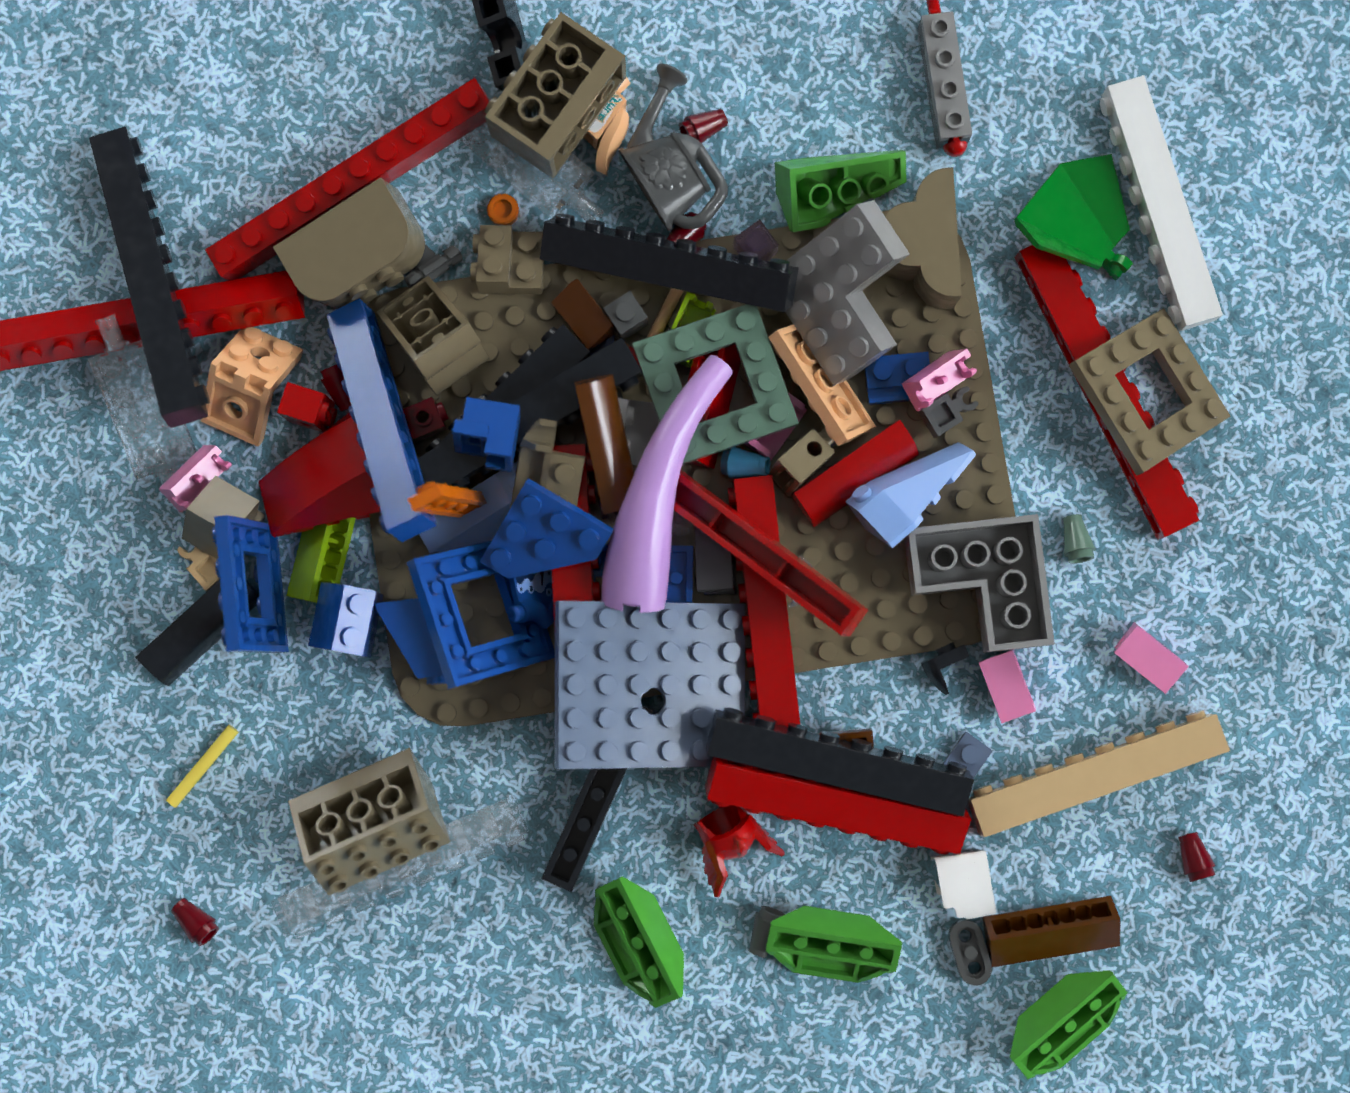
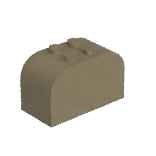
(354, 247)

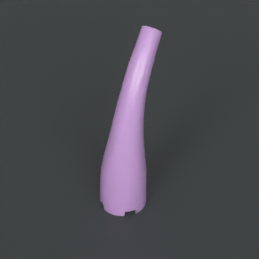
(642, 534)

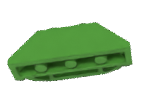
(639, 941)
(833, 944)
(1065, 1021)

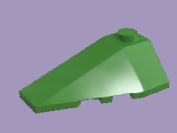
(827, 186)

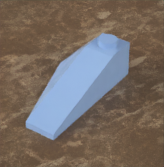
(894, 501)

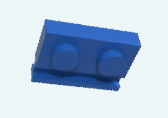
(888, 373)

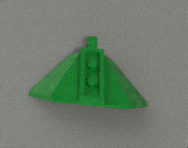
(1079, 215)

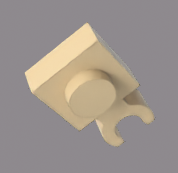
(202, 567)

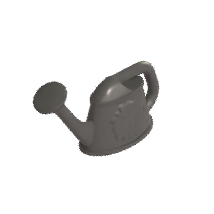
(669, 166)

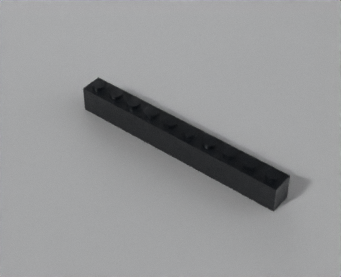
(149, 278)

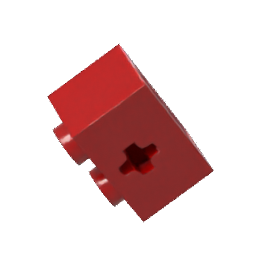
(307, 407)

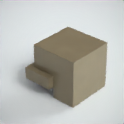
(216, 500)

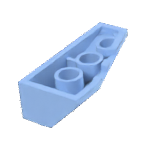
(477, 525)

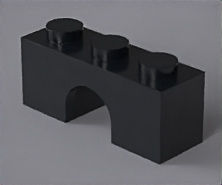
(504, 28)

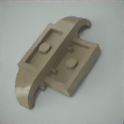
(549, 468)

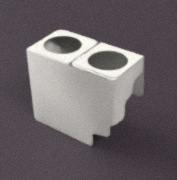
(965, 884)

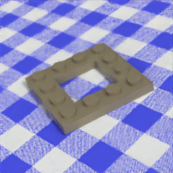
(1097, 377)

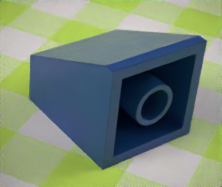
(345, 619)
(411, 634)

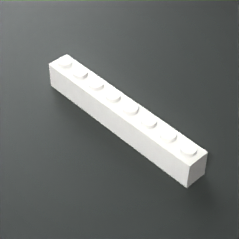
(1160, 204)

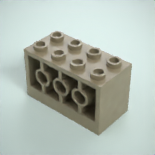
(555, 94)
(368, 822)

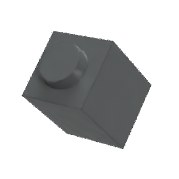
(626, 315)

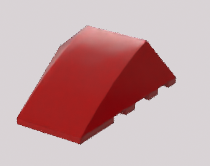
(319, 483)

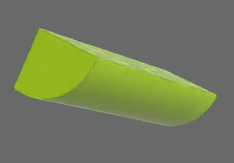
(320, 559)

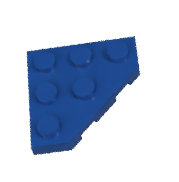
(544, 534)

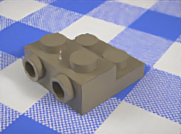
(507, 261)

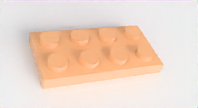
(835, 405)

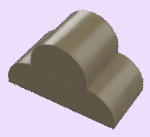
(931, 237)
(433, 334)

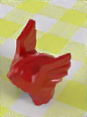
(728, 836)

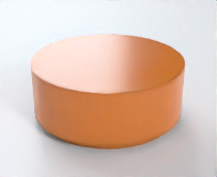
(503, 209)

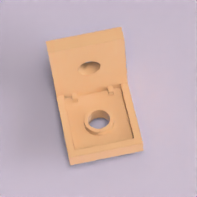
(248, 382)

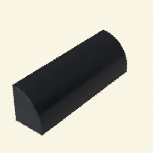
(188, 636)

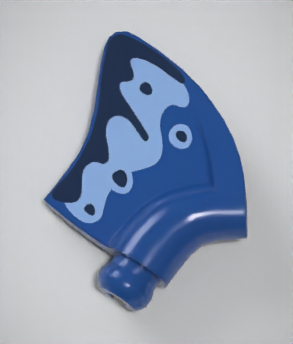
(532, 599)

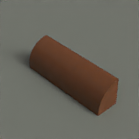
(606, 439)
(1052, 931)

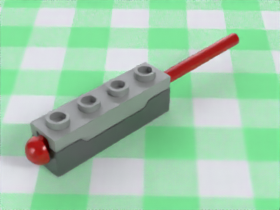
(944, 80)

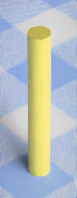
(202, 766)

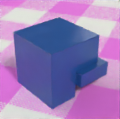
(488, 431)

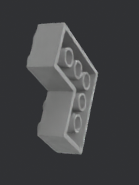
(829, 291)
(997, 560)

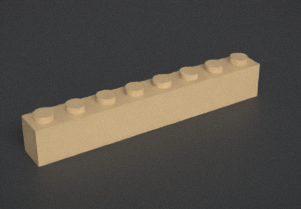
(1097, 774)

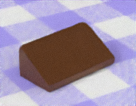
(583, 315)

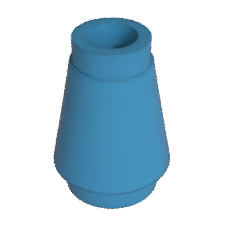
(743, 464)

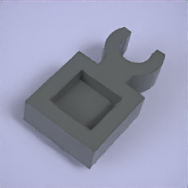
(945, 412)

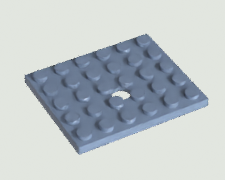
(613, 659)

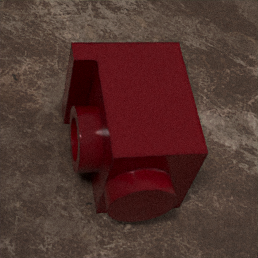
(433, 426)

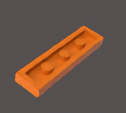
(446, 500)

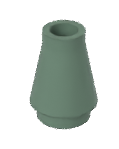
(1077, 541)

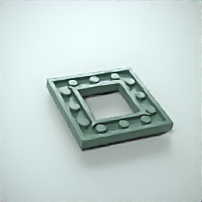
(736, 326)

